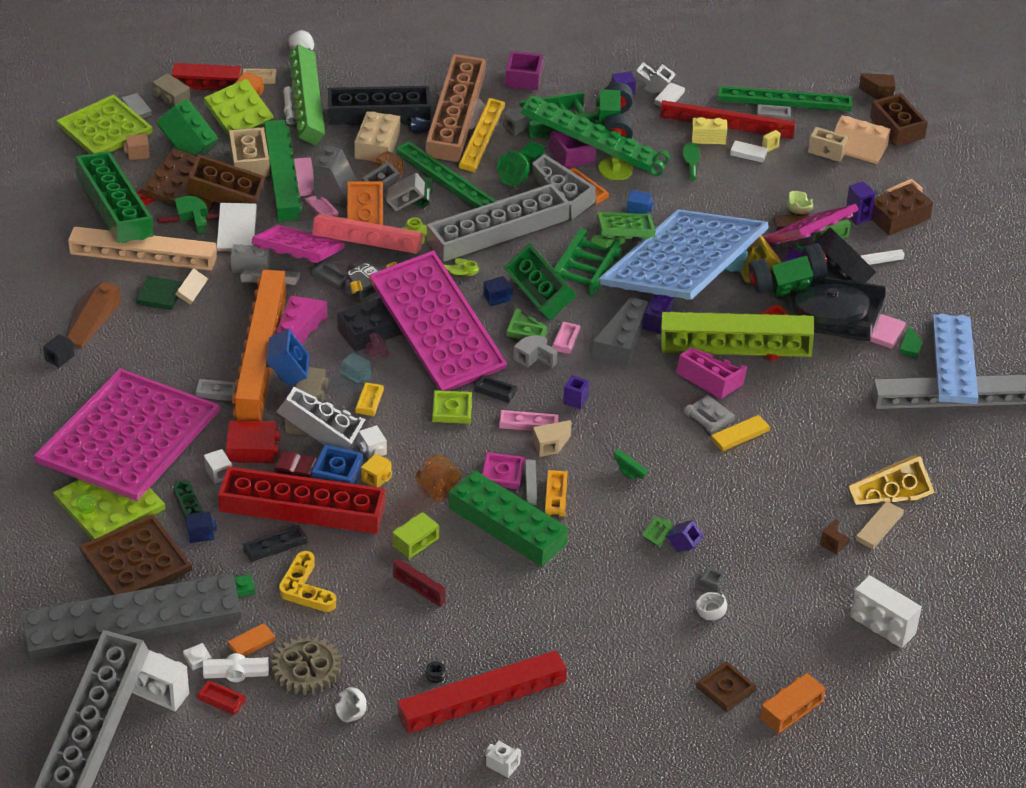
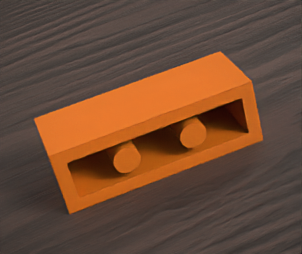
(792, 703)

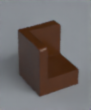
(832, 539)

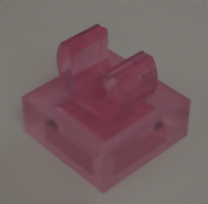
(377, 346)

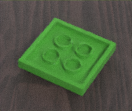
(626, 225)

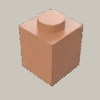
(137, 147)

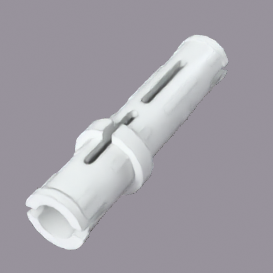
(289, 109)

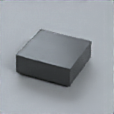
(712, 579)

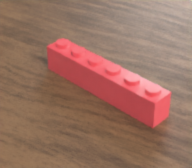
(367, 233)

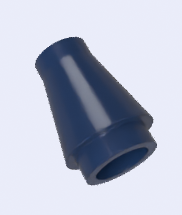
(419, 124)

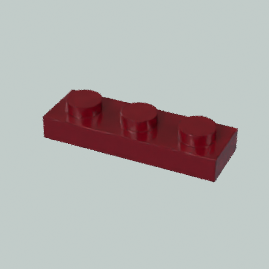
(419, 582)

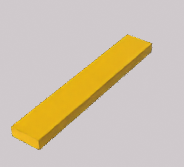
(481, 135)

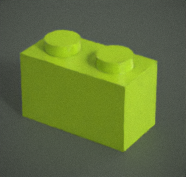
(415, 535)

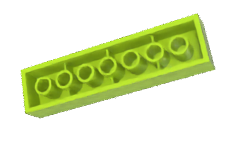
(738, 334)

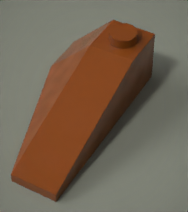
(92, 312)

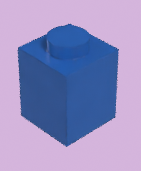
(640, 202)

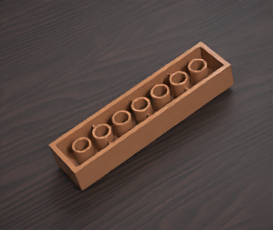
(456, 108)

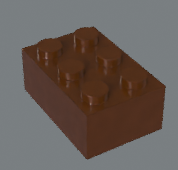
(900, 117)
(901, 209)

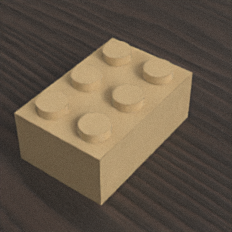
(376, 135)
(250, 150)

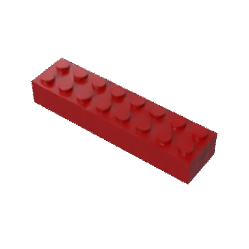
(302, 500)

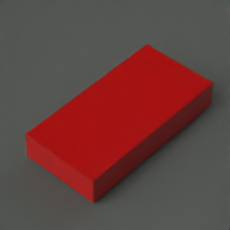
(221, 697)

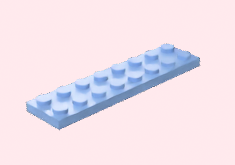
(954, 359)

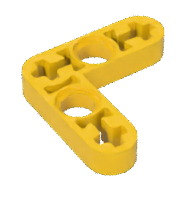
(299, 587)

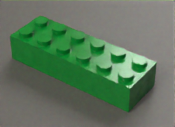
(508, 518)

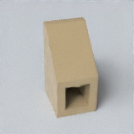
(551, 437)

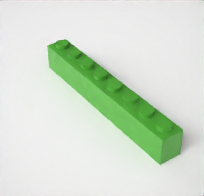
(306, 95)

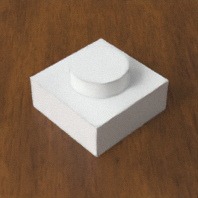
(196, 655)

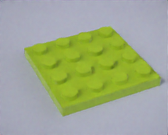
(103, 125)
(112, 509)

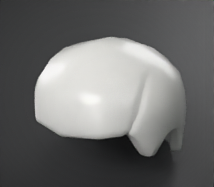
(302, 38)
(711, 606)
(351, 705)

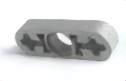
(530, 481)

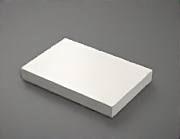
(236, 225)

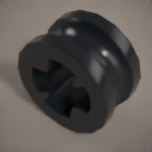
(435, 667)

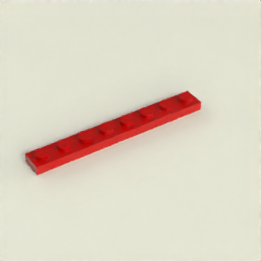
(735, 120)

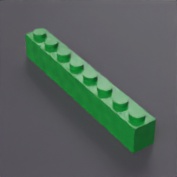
(282, 171)

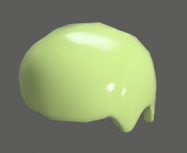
(798, 203)

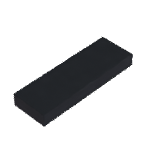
(274, 543)

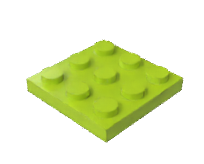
(238, 107)

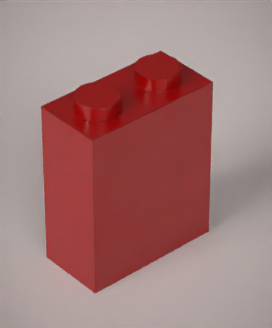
(252, 441)

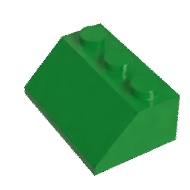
(187, 129)

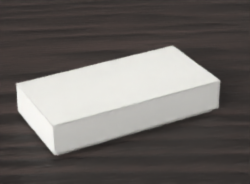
(670, 93)
(749, 151)

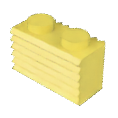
(709, 131)

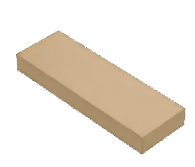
(879, 525)

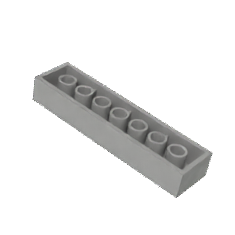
(497, 222)
(94, 712)

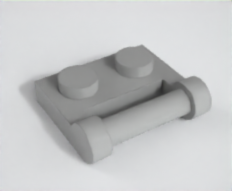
(717, 415)

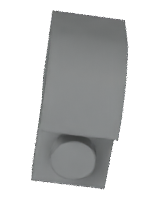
(654, 81)
(533, 349)

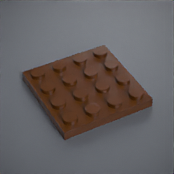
(172, 178)
(136, 557)

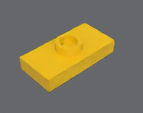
(369, 399)

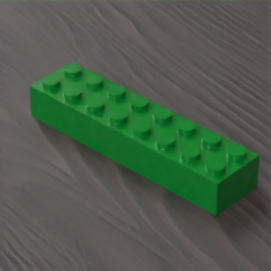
(114, 197)

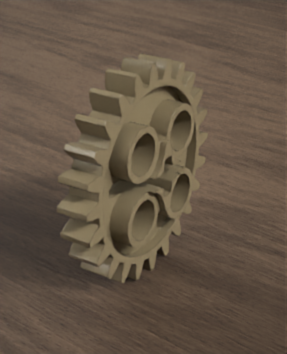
(297, 671)

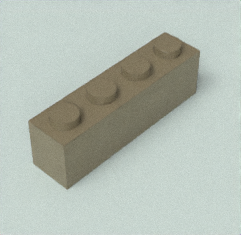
(313, 385)

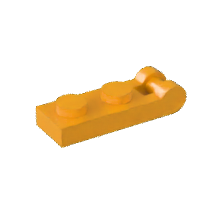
(556, 492)

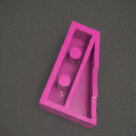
(302, 316)
(710, 374)

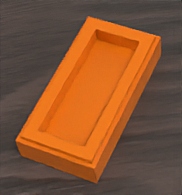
(251, 640)

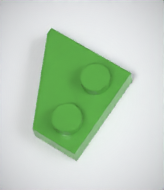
(523, 327)

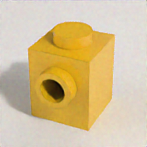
(376, 471)

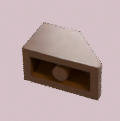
(877, 85)

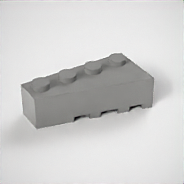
(320, 419)

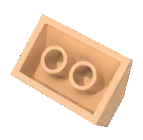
(865, 139)

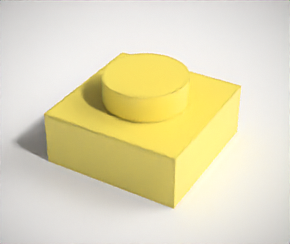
(771, 140)

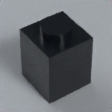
(59, 350)

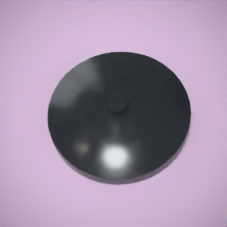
(832, 303)

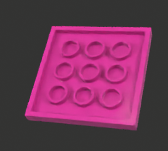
(811, 224)
(297, 243)

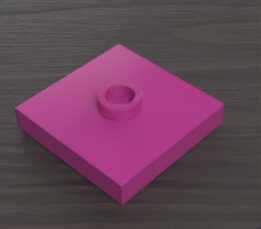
(504, 469)

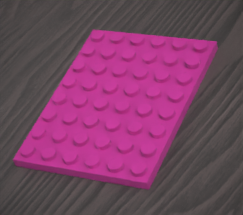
(127, 434)

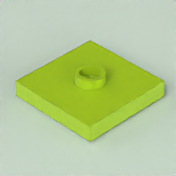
(452, 407)

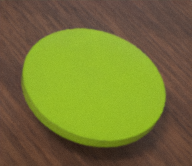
(615, 168)

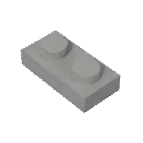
(215, 389)

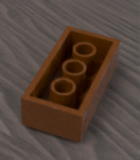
(223, 182)

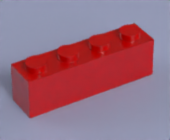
(206, 76)

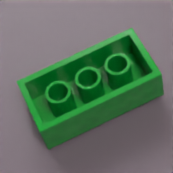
(540, 281)

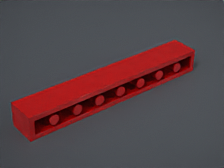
(481, 691)

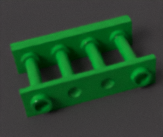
(564, 101)
(575, 251)

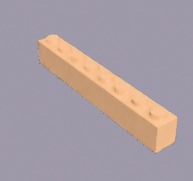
(150, 250)

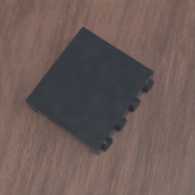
(863, 328)

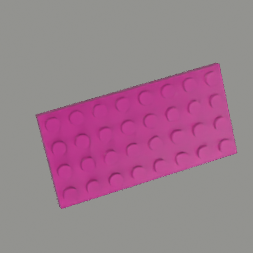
(437, 321)

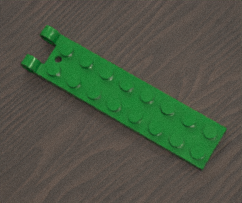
(594, 135)

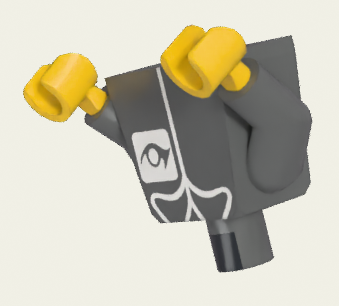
(358, 281)

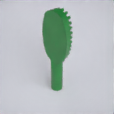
(691, 157)

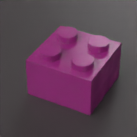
(524, 70)
(570, 151)

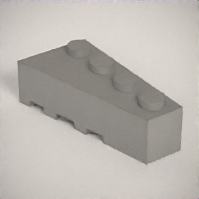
(573, 188)

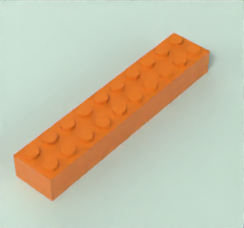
(255, 371)

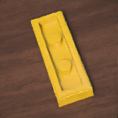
(740, 433)

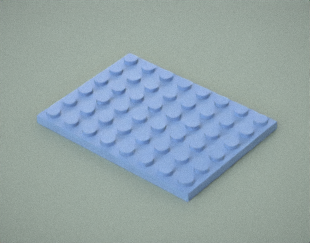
(684, 254)

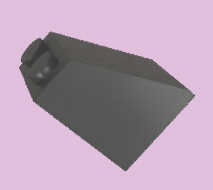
(331, 175)

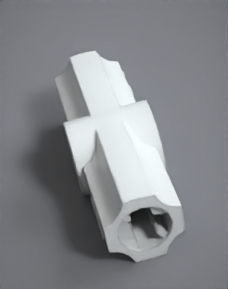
(235, 667)

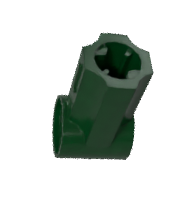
(423, 202)

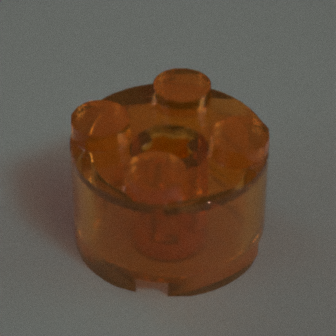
(438, 476)

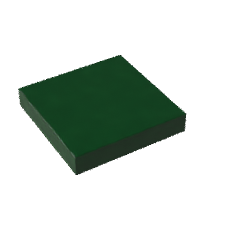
(159, 293)

